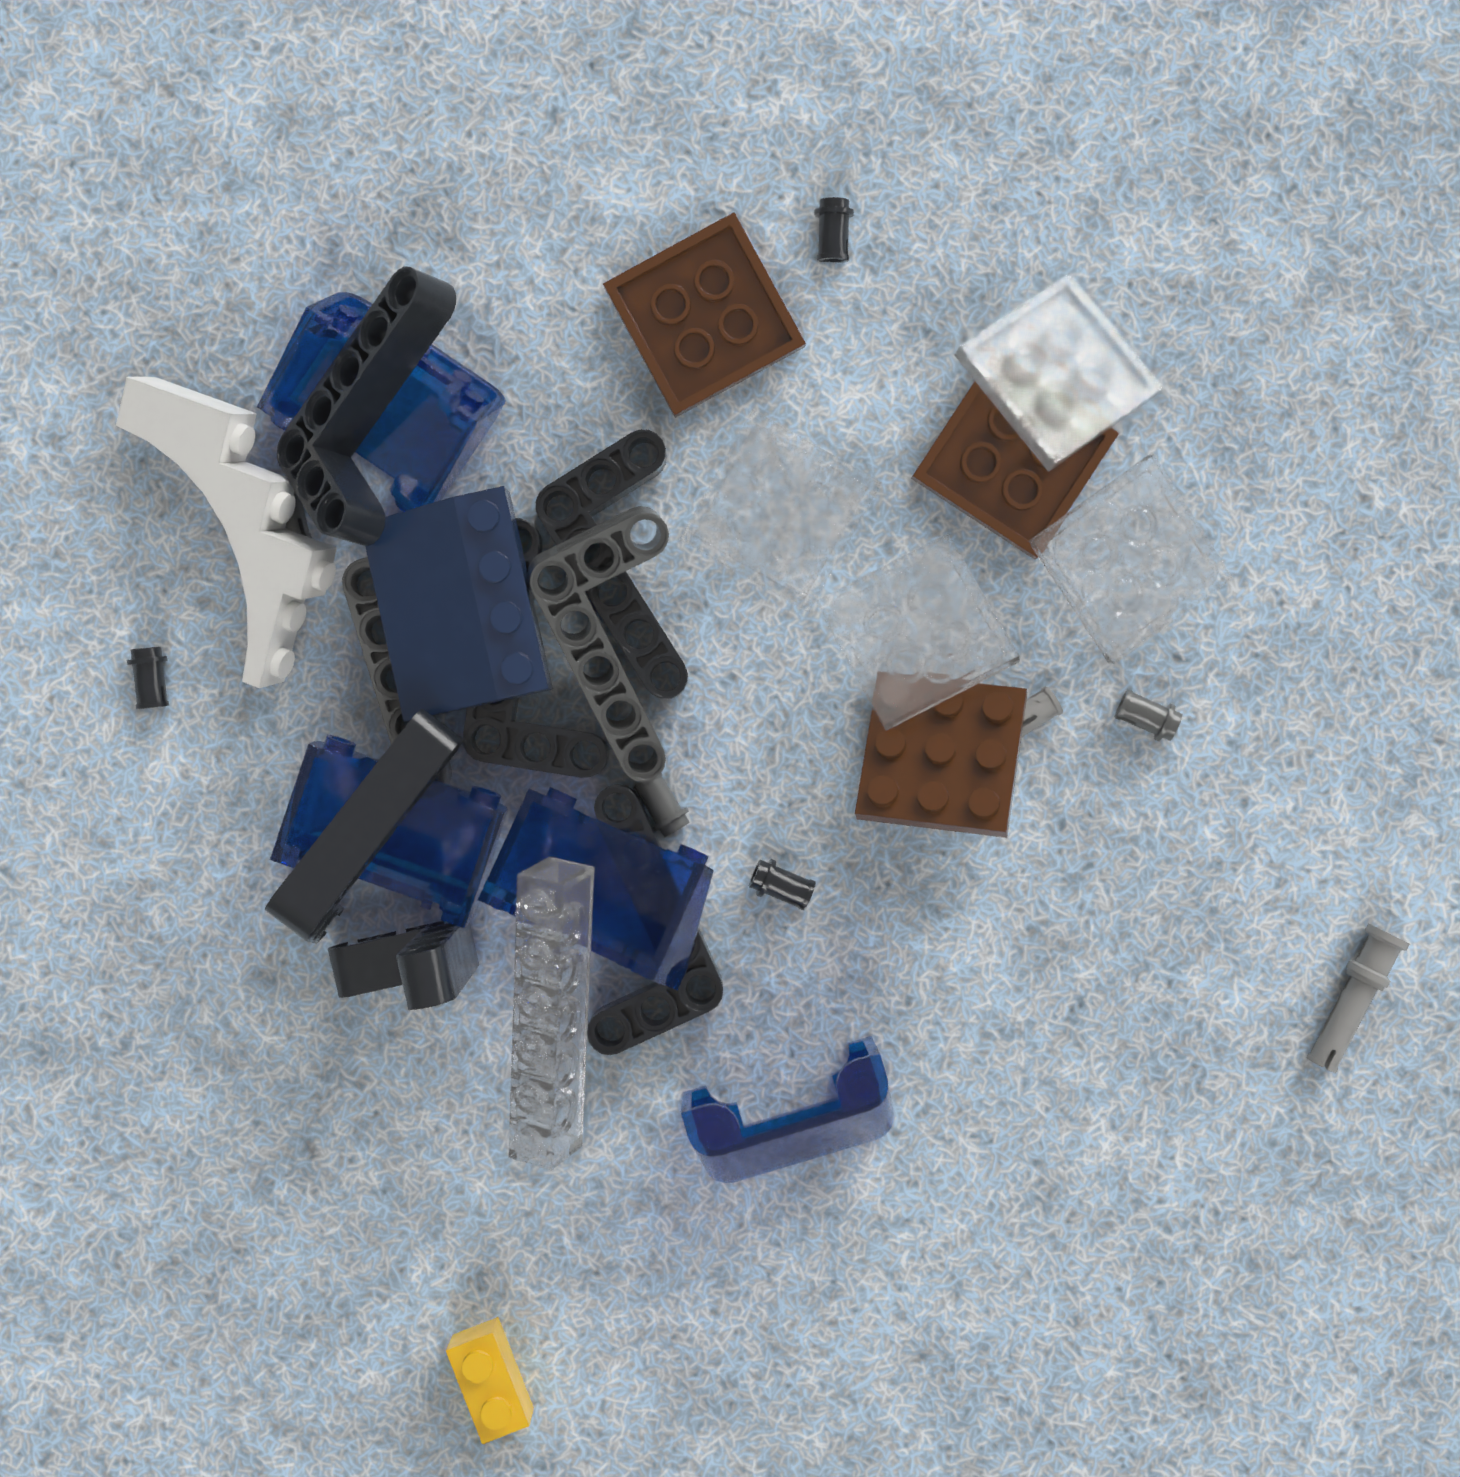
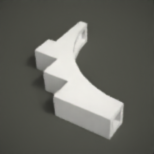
(253, 505)

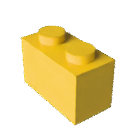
(490, 1380)

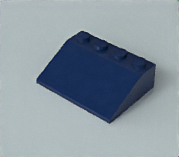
(458, 605)

